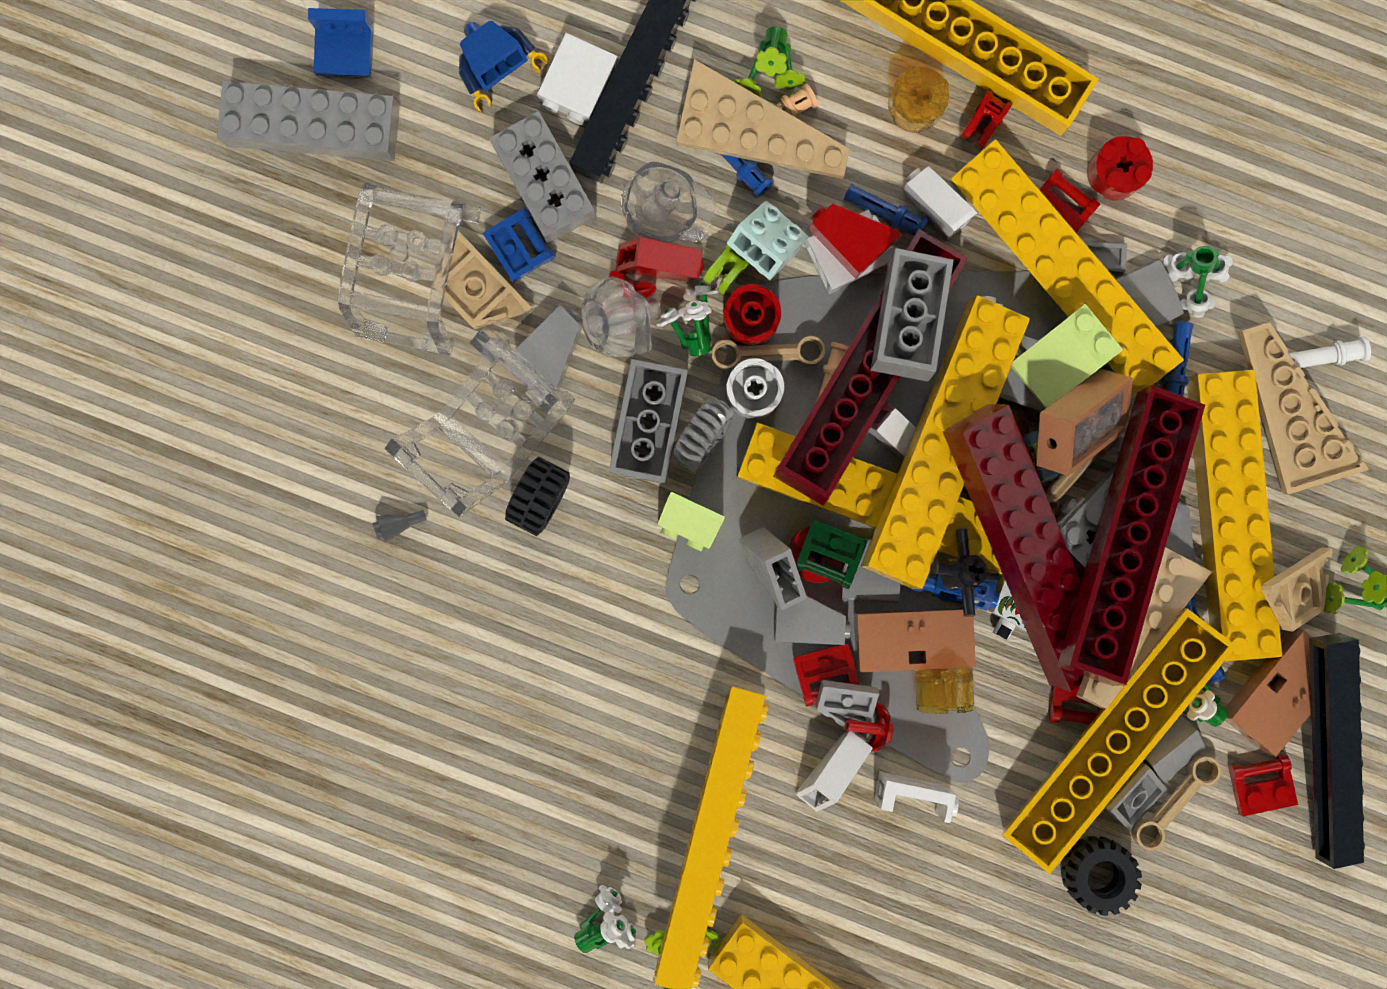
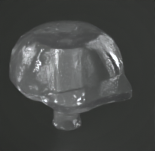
(666, 205)
(618, 318)

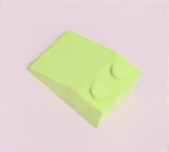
(1066, 356)
(690, 521)

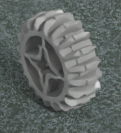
(703, 434)

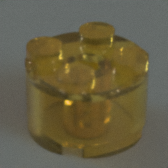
(920, 83)
(944, 690)

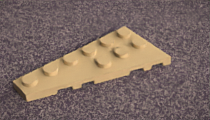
(740, 124)
(1298, 424)
(1173, 589)

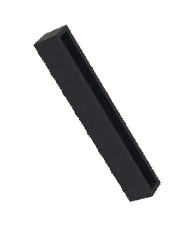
(628, 88)
(1337, 749)

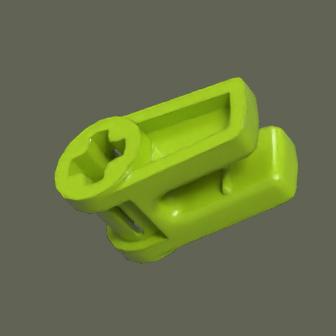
(727, 260)

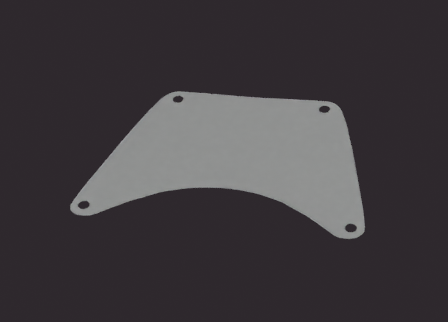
(731, 599)

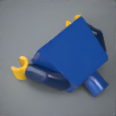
(491, 55)

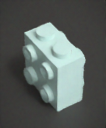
(767, 240)

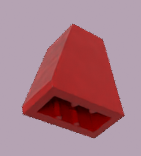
(852, 237)
(659, 260)

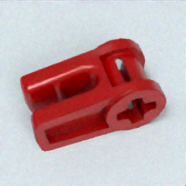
(994, 111)

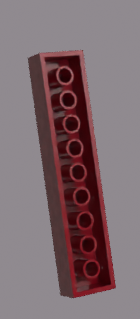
(848, 401)
(1019, 530)
(1131, 536)

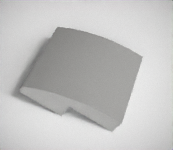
(1153, 292)
(871, 586)

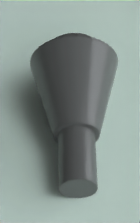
(391, 525)

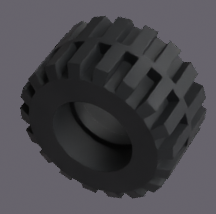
(537, 496)
(1122, 885)

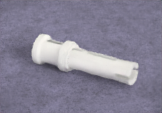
(1336, 353)

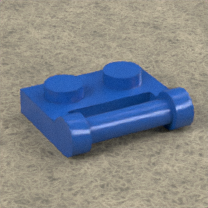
(511, 250)

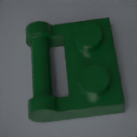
(833, 544)

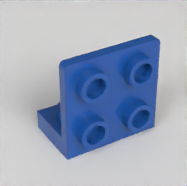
(342, 42)

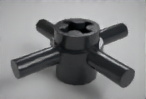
(964, 572)

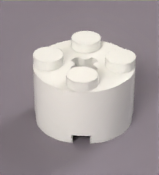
(763, 375)

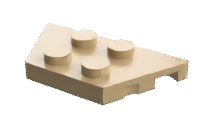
(479, 290)
(1299, 591)

